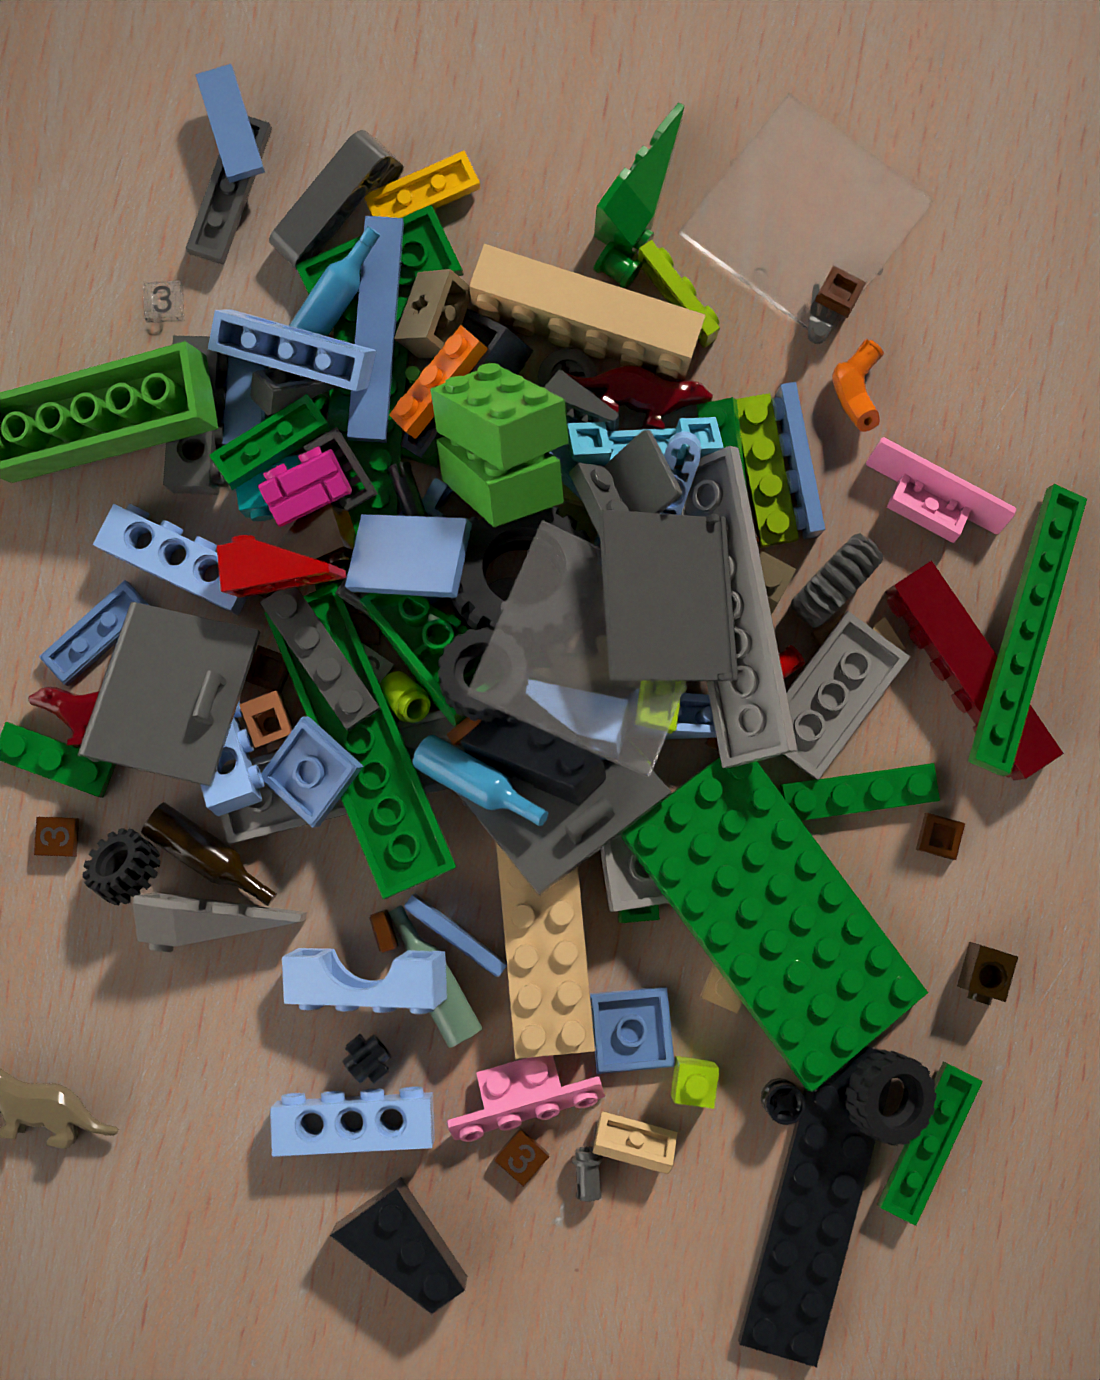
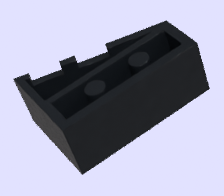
(536, 757)
(403, 1247)

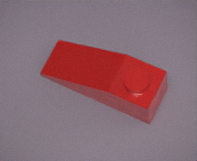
(256, 568)

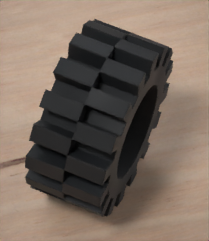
(121, 866)

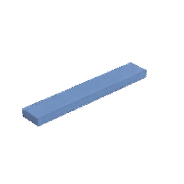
(377, 329)

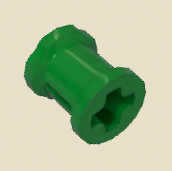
(617, 266)

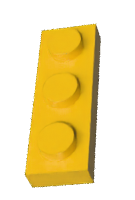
(432, 185)

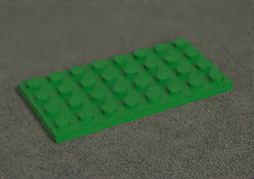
(774, 917)

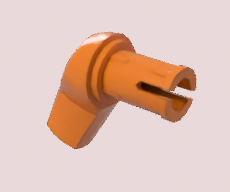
(851, 387)

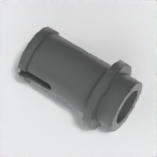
(587, 1174)

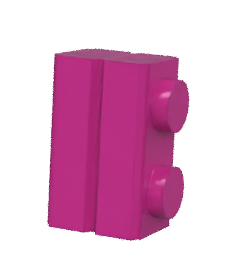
(304, 486)

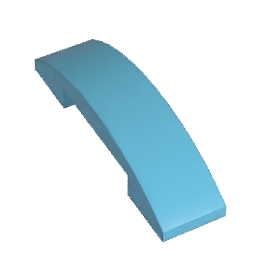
(596, 446)

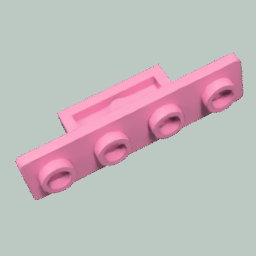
(935, 495)
(521, 1093)

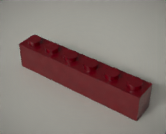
(963, 658)

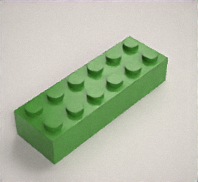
(105, 411)

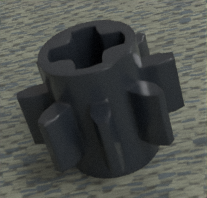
(367, 1058)

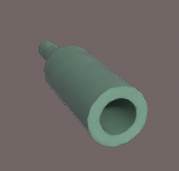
(454, 1015)

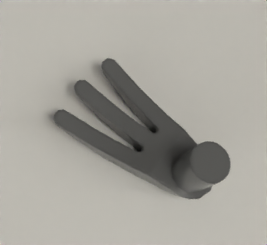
(819, 325)

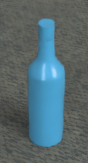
(335, 289)
(472, 778)

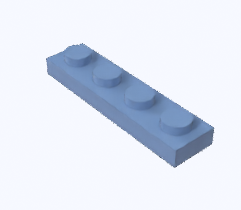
(801, 473)

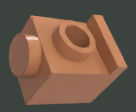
(258, 712)

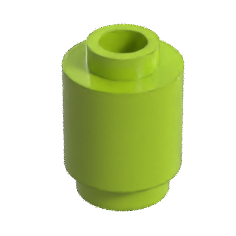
(405, 697)

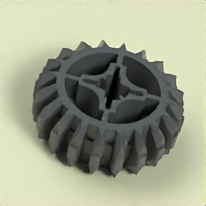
(837, 580)

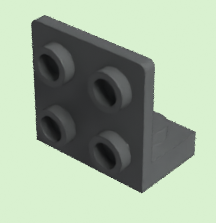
(631, 481)

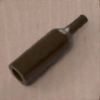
(202, 851)

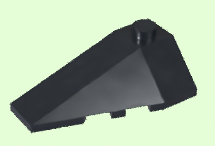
(503, 349)

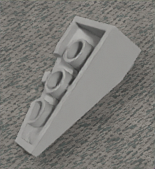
(185, 920)

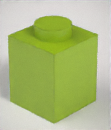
(694, 1082)

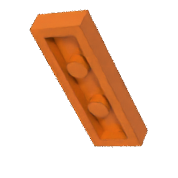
(455, 359)

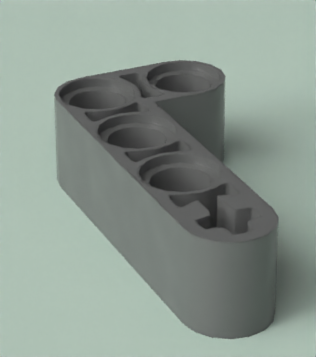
(334, 196)

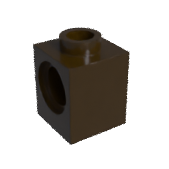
(1003, 969)

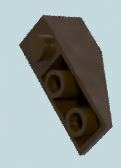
(321, 535)

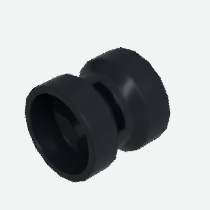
(789, 1105)

